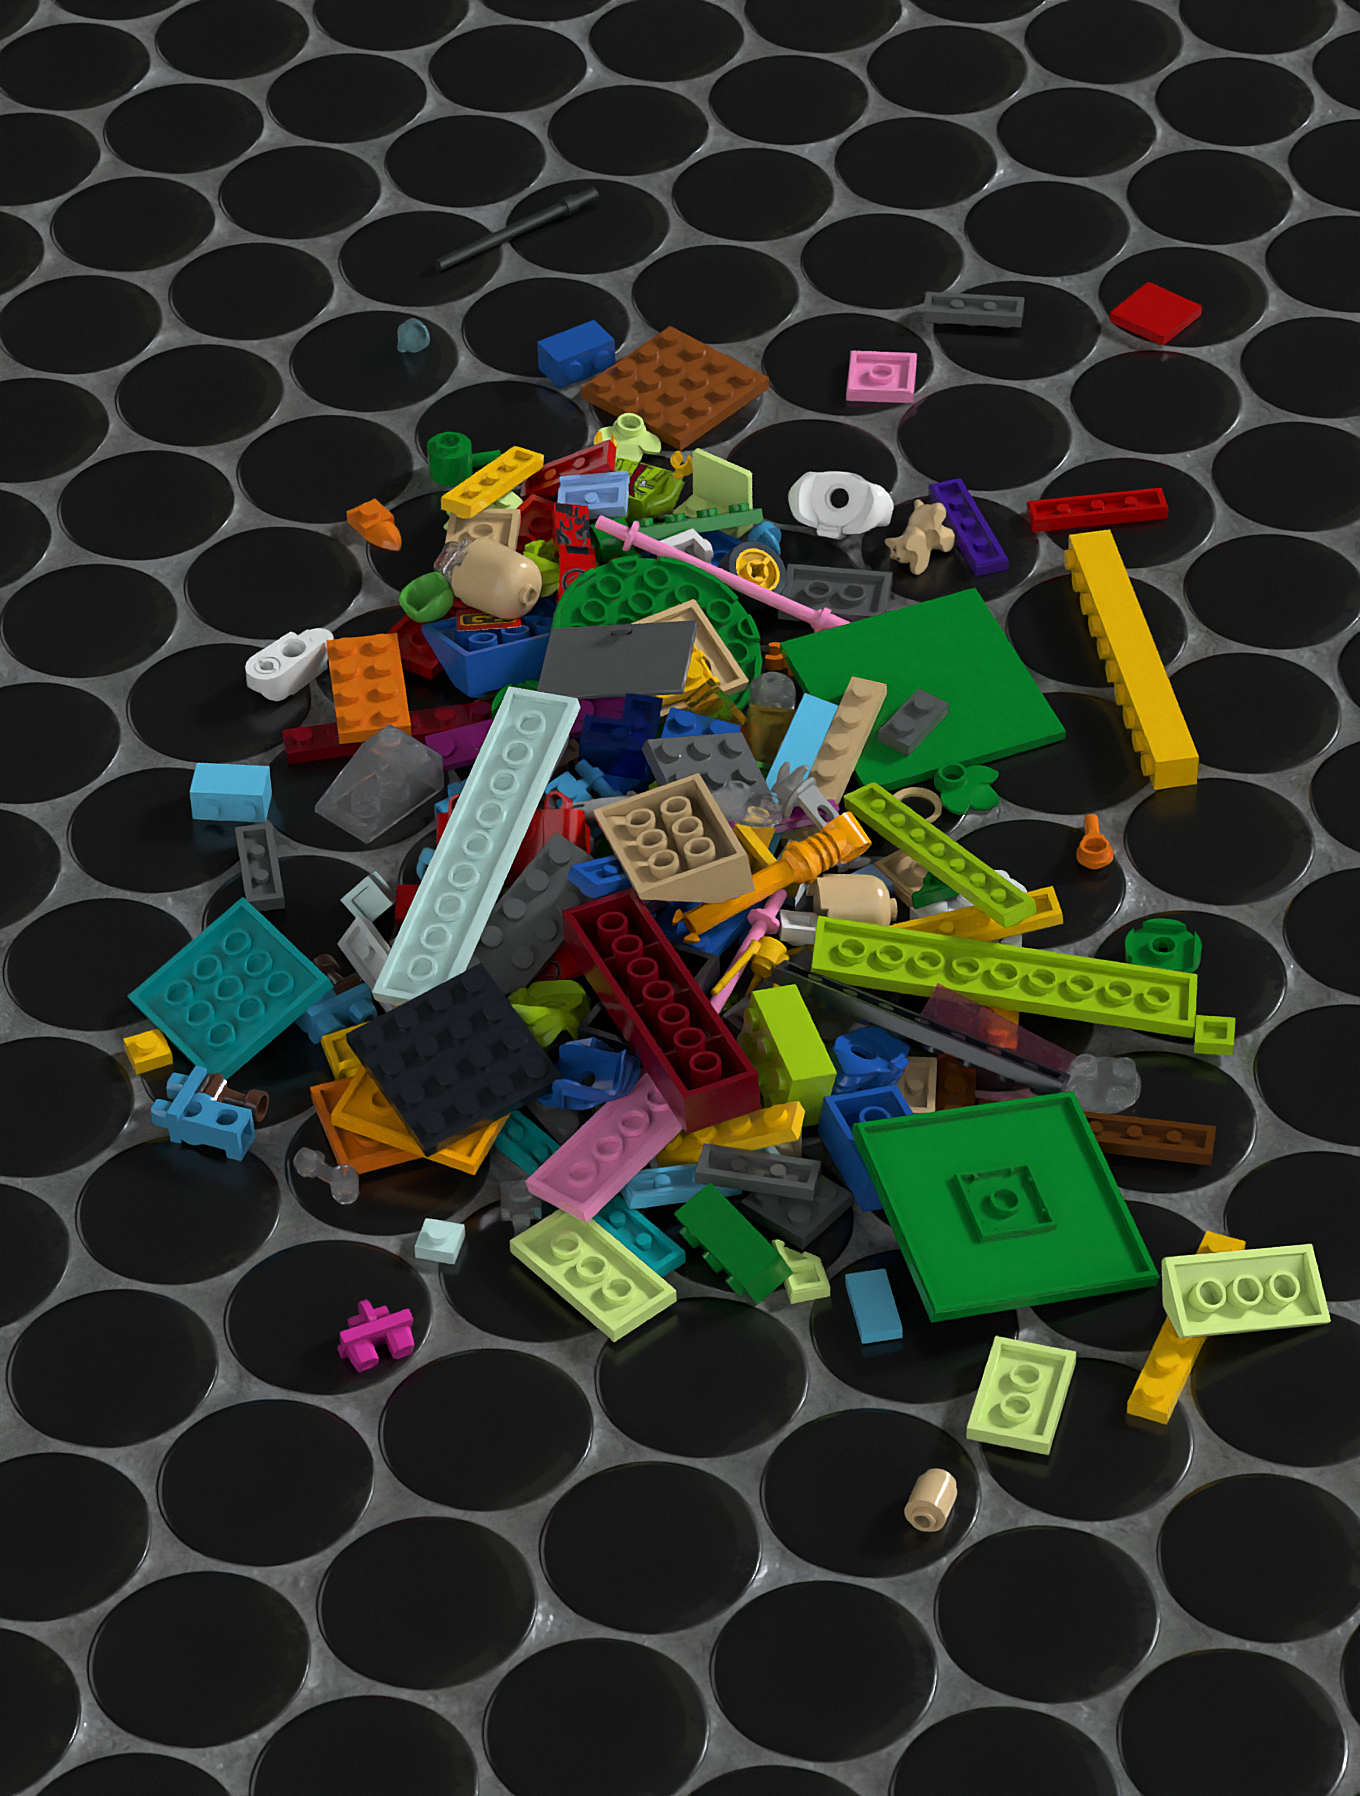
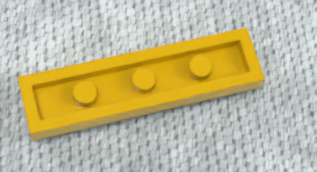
(492, 482)
(747, 1132)

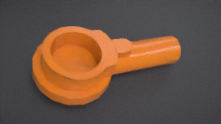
(1094, 848)

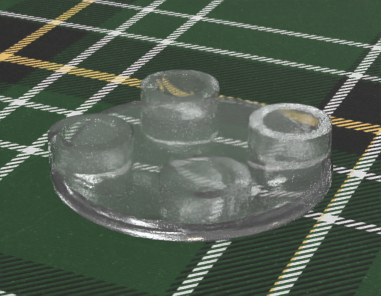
(748, 807)
(1104, 1083)

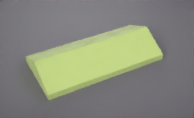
(1243, 1291)

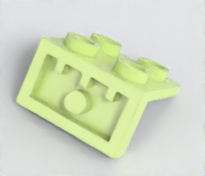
(717, 486)

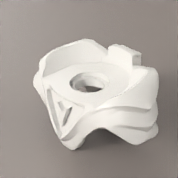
(867, 504)

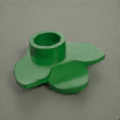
(966, 787)

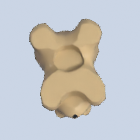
(922, 536)

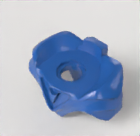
(883, 1061)
(613, 1071)

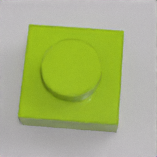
(1214, 1035)

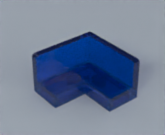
(618, 743)

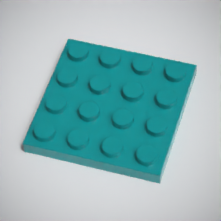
(230, 991)

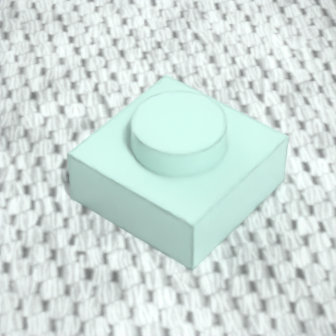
(439, 1241)

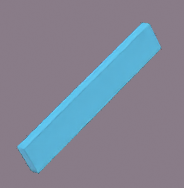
(802, 742)

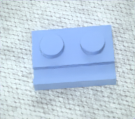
(602, 493)

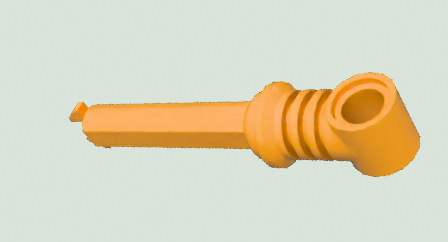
(800, 863)

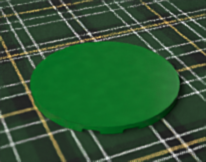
(641, 587)

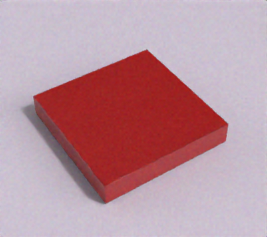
(1155, 313)

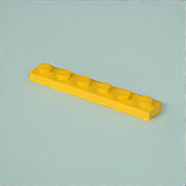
(1172, 1357)

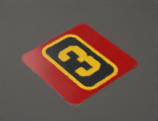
(478, 620)

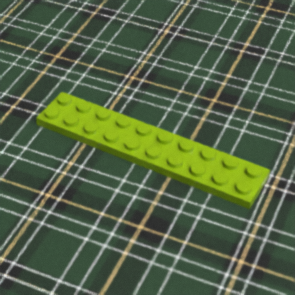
(1006, 976)

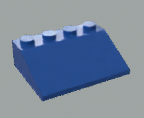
(493, 657)

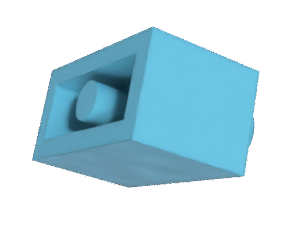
(230, 792)

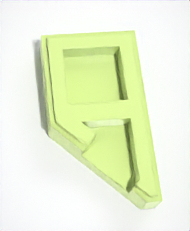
(808, 1275)

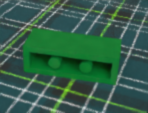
(732, 1245)

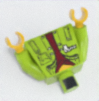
(651, 488)

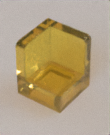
(714, 703)

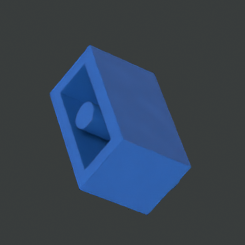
(576, 354)

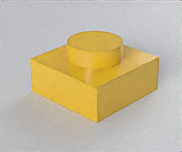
(148, 1051)

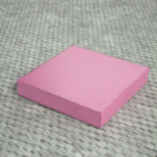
(881, 376)

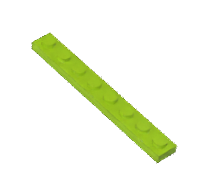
(940, 855)

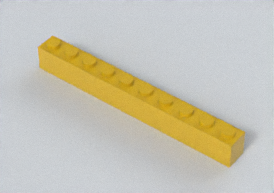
(1131, 660)

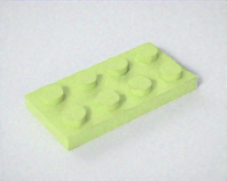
(593, 1272)

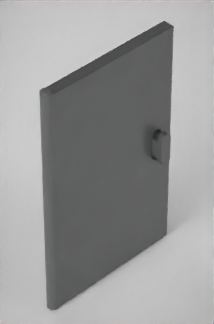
(618, 660)

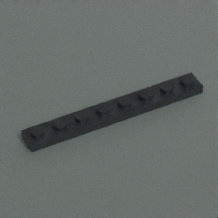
(932, 1034)

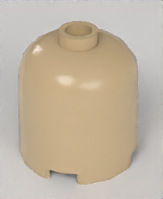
(497, 580)
(852, 898)

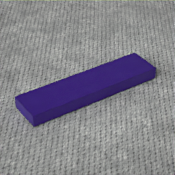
(969, 528)

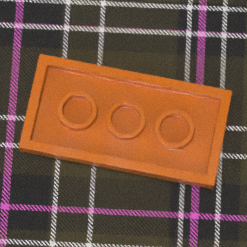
(367, 686)

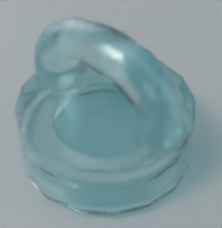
(412, 336)

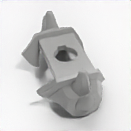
(804, 793)

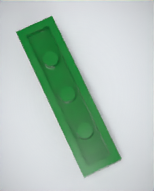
(706, 520)

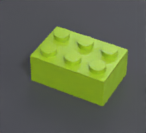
(787, 1051)

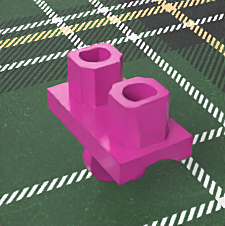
(375, 1329)

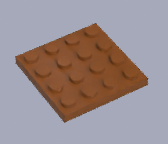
(676, 387)

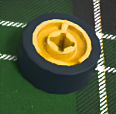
(762, 563)

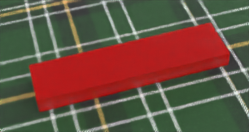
(1097, 510)

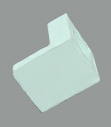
(370, 897)

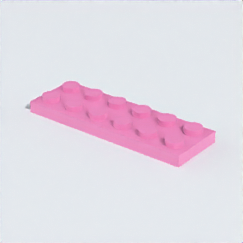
(606, 1151)

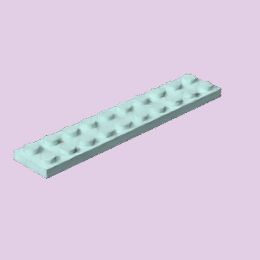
(478, 844)

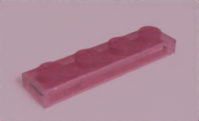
(980, 1022)

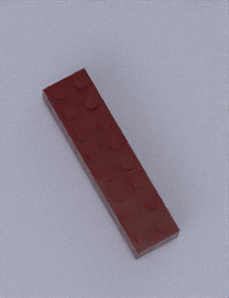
(661, 1011)

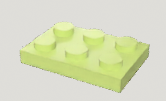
(1021, 1395)

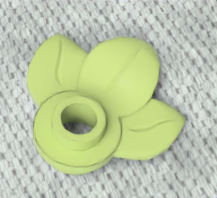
(631, 437)

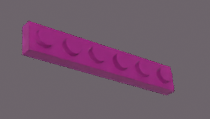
(462, 745)

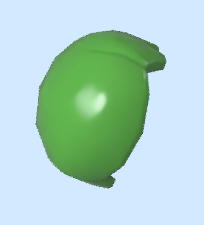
(427, 598)

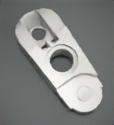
(288, 663)

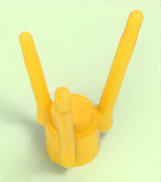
(764, 956)

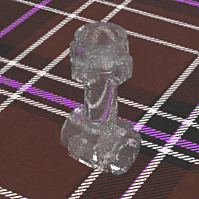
(342, 1178)

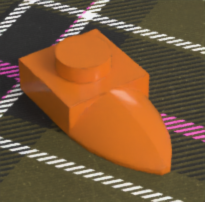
(375, 525)

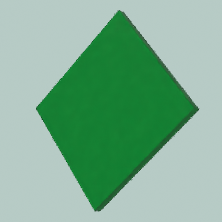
(948, 651)
(1003, 1206)

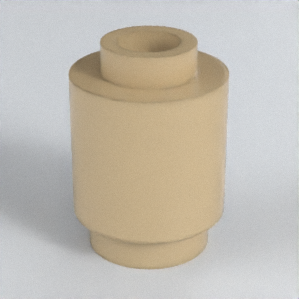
(931, 1500)

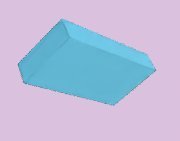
(873, 1306)

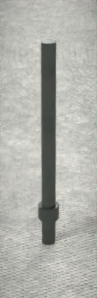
(566, 206)

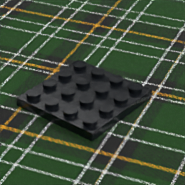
(453, 1059)

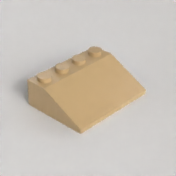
(677, 844)

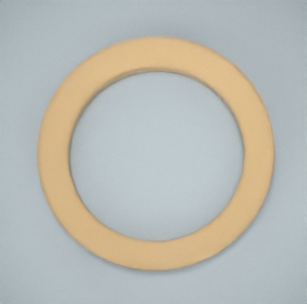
(924, 793)

